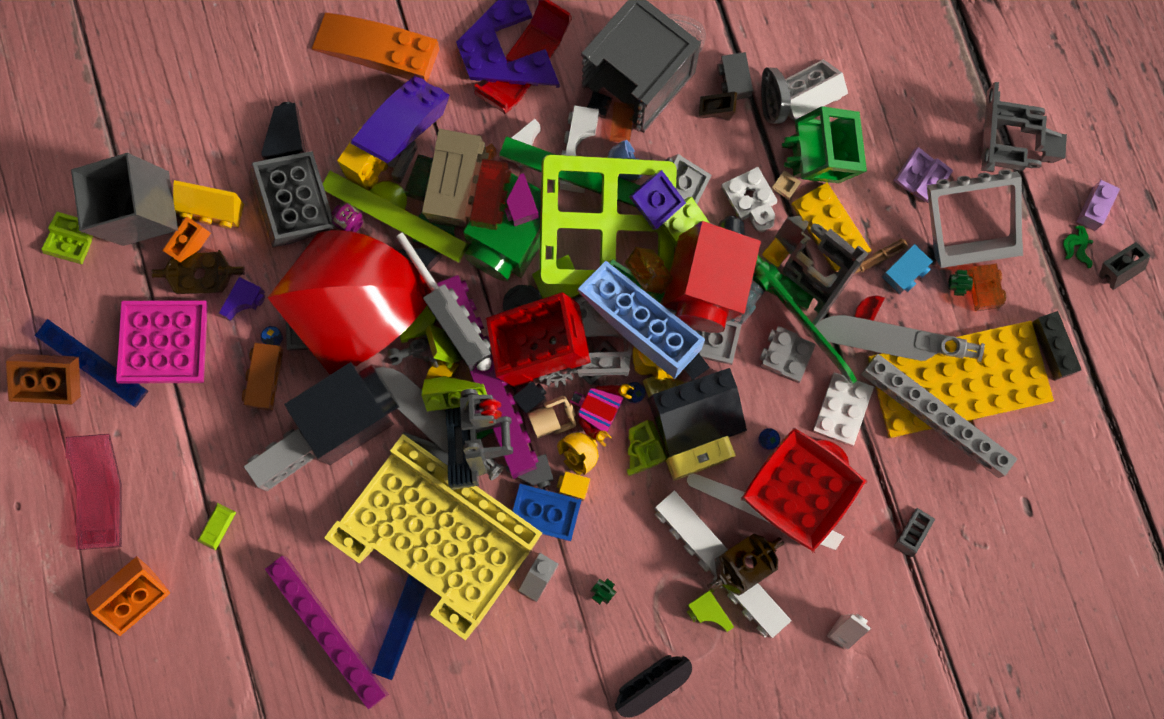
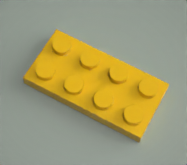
(825, 209)

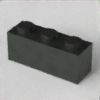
(1056, 345)

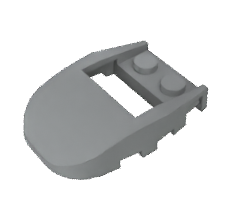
(604, 362)

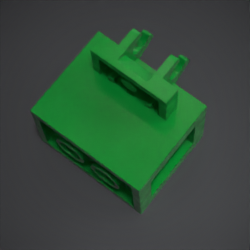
(826, 148)

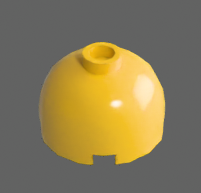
(579, 451)

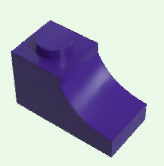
(242, 296)

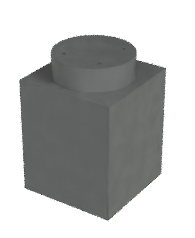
(124, 199)

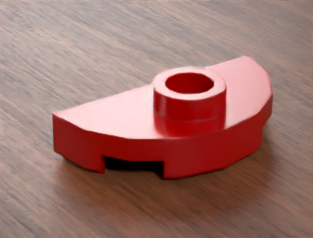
(869, 307)

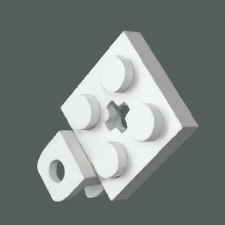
(756, 207)

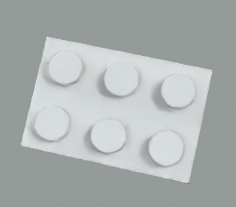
(843, 409)

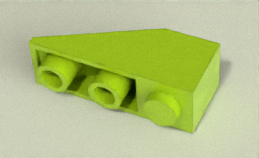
(446, 392)

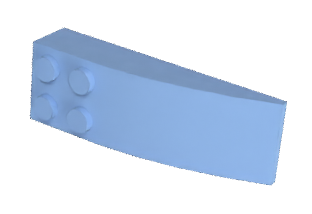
(642, 319)

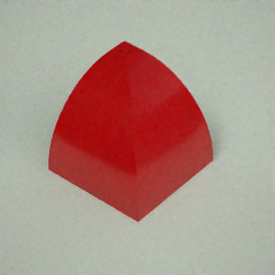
(349, 297)

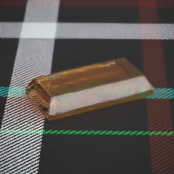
(621, 122)

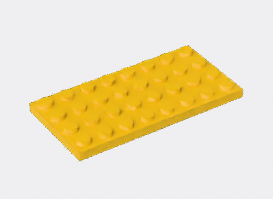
(1004, 380)

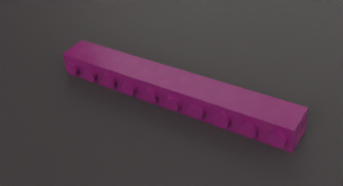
(522, 459)

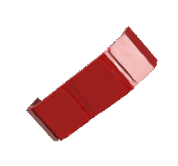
(542, 33)

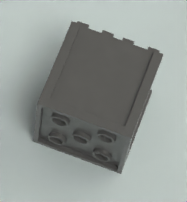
(641, 60)

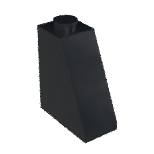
(284, 133)

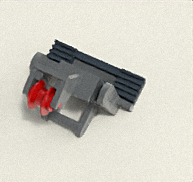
(465, 451)

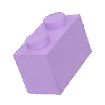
(1098, 205)

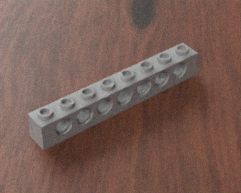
(939, 416)

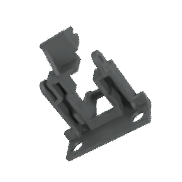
(1031, 121)
(800, 267)

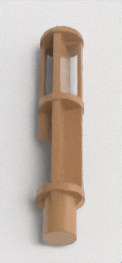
(883, 254)

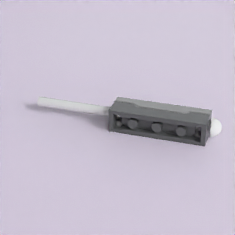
(452, 317)

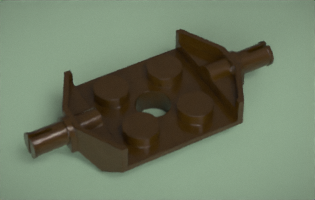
(182, 274)
(733, 571)

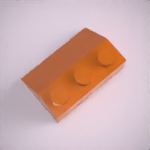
(127, 596)

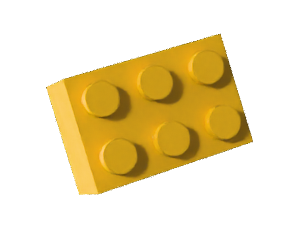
(361, 166)

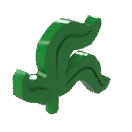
(1080, 239)

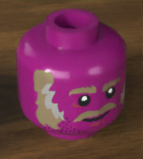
(347, 218)

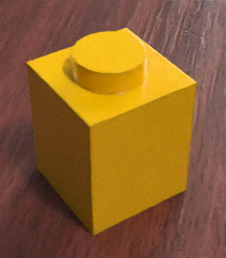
(573, 485)

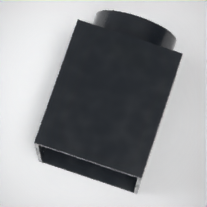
(343, 411)

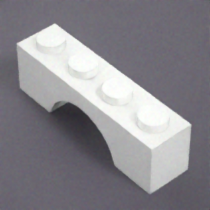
(583, 125)

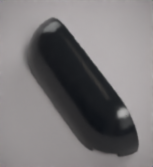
(653, 685)

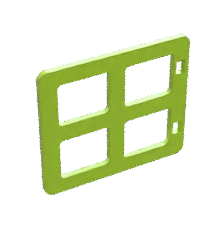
(606, 221)

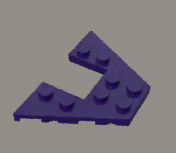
(485, 56)

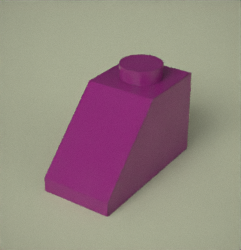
(521, 203)

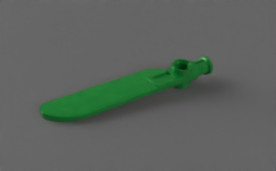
(768, 278)

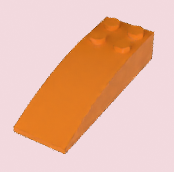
(377, 46)

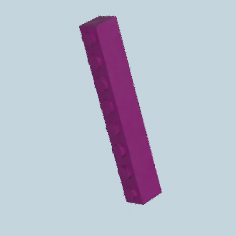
(326, 632)

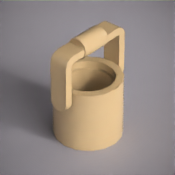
(545, 420)

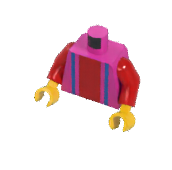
(600, 409)

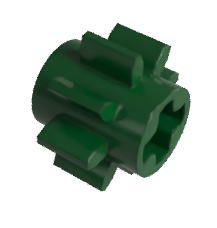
(960, 282)
(603, 591)

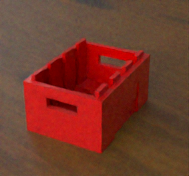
(537, 322)

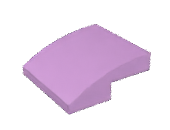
(921, 171)

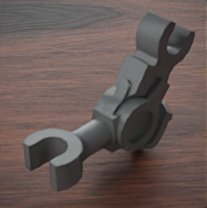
(418, 348)

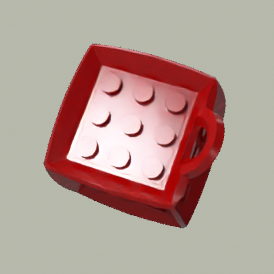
(804, 488)

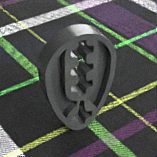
(775, 96)

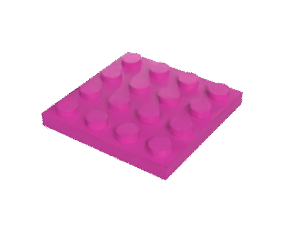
(162, 342)

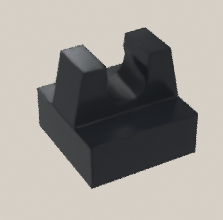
(600, 102)

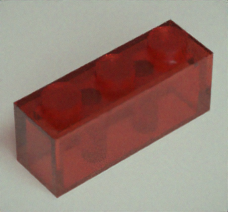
(490, 194)

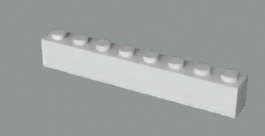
(707, 547)

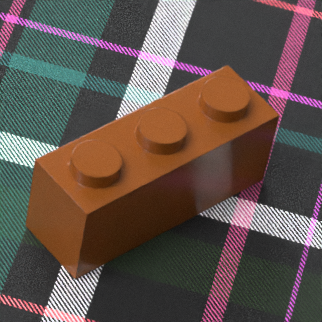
(262, 376)

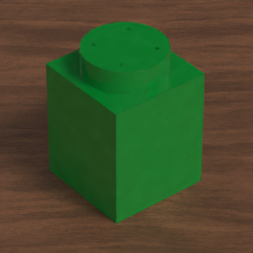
(508, 247)

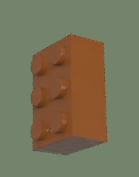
(43, 379)

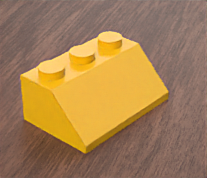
(207, 204)

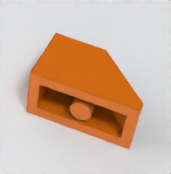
(186, 240)

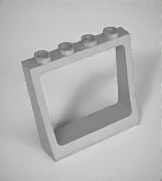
(980, 250)

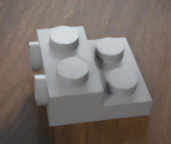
(689, 178)
(787, 354)

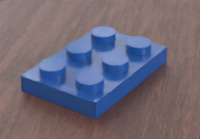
(547, 511)

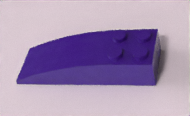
(401, 119)

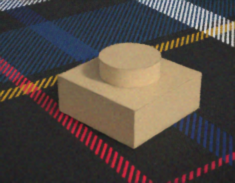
(786, 185)

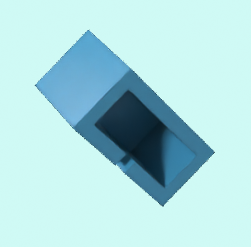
(907, 269)

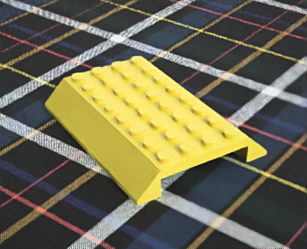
(445, 538)

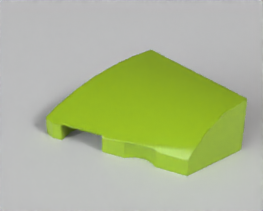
(645, 447)

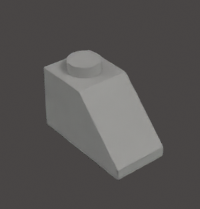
(538, 577)

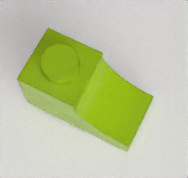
(708, 609)

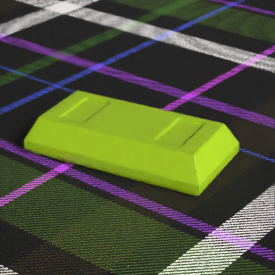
(216, 526)

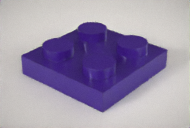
(657, 199)

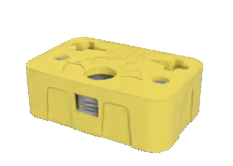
(700, 458)

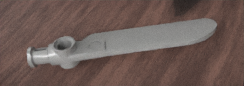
(893, 339)
(431, 422)

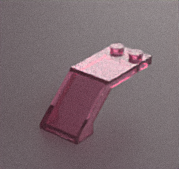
(97, 491)

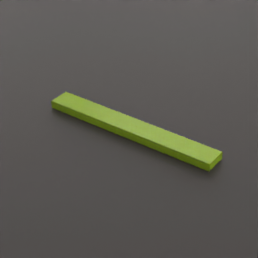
(395, 216)

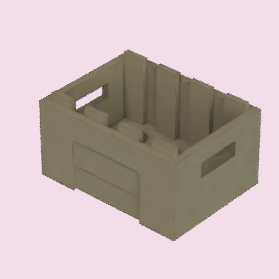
(453, 178)

